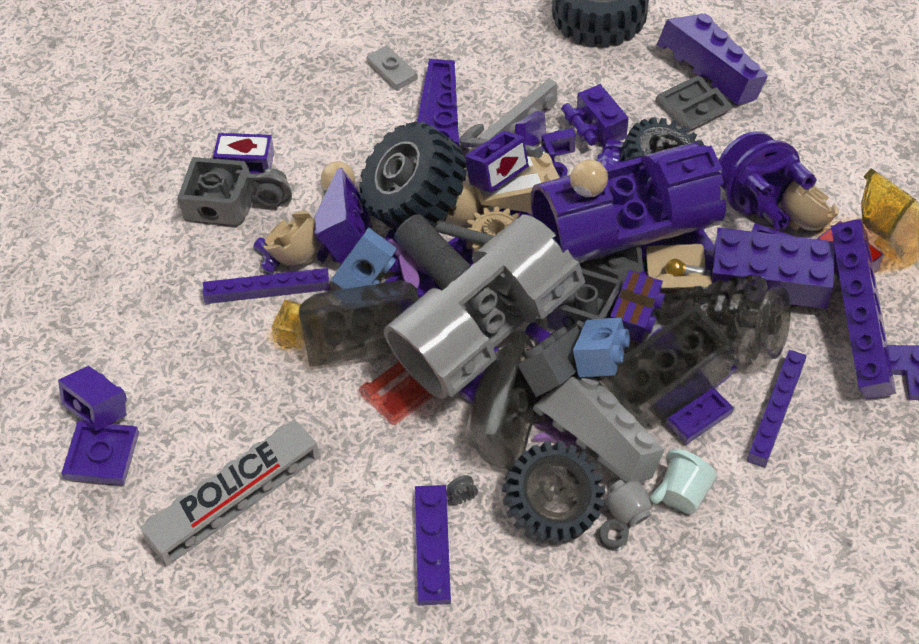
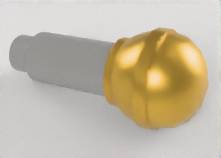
(679, 268)

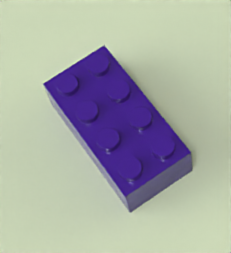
(784, 261)

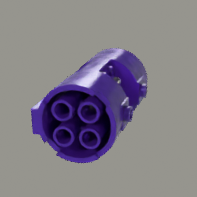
(642, 203)

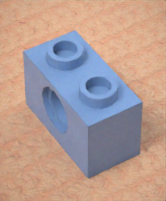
(371, 249)
(600, 347)

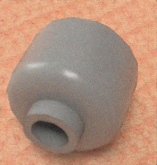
(629, 502)

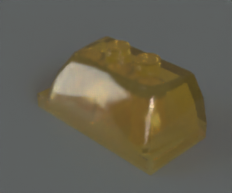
(891, 218)

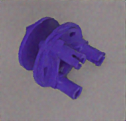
(758, 174)

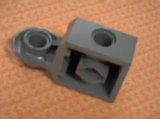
(225, 190)

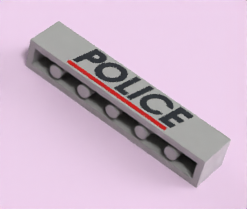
(229, 492)

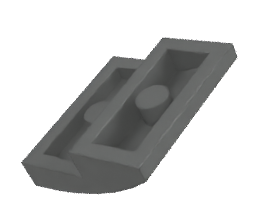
(693, 102)

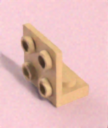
(689, 254)

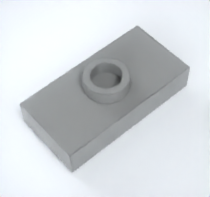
(392, 67)

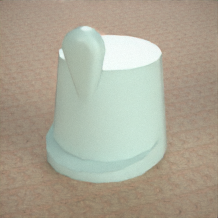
(685, 481)

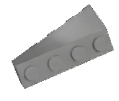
(602, 427)

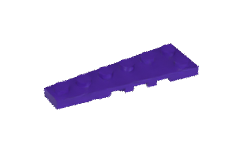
(440, 98)

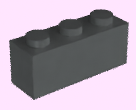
(550, 360)

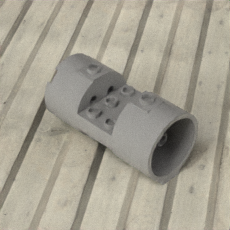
(452, 332)

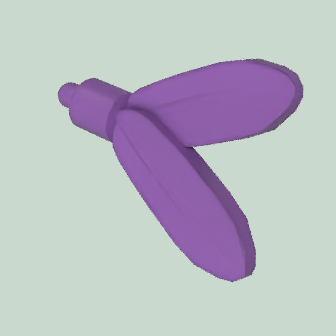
(407, 265)

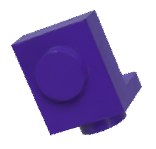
(558, 142)

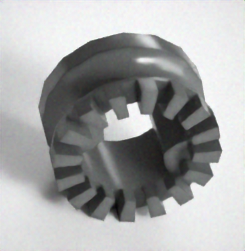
(462, 489)
(613, 524)

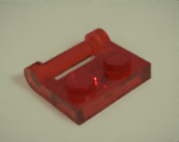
(400, 399)

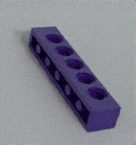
(863, 310)

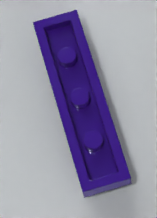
(432, 545)

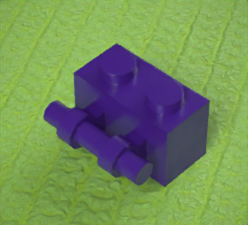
(597, 116)

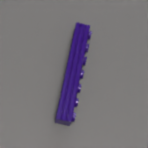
(266, 286)
(776, 409)

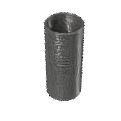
(430, 251)

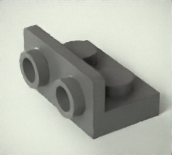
(617, 264)

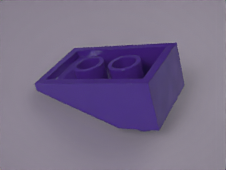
(341, 217)

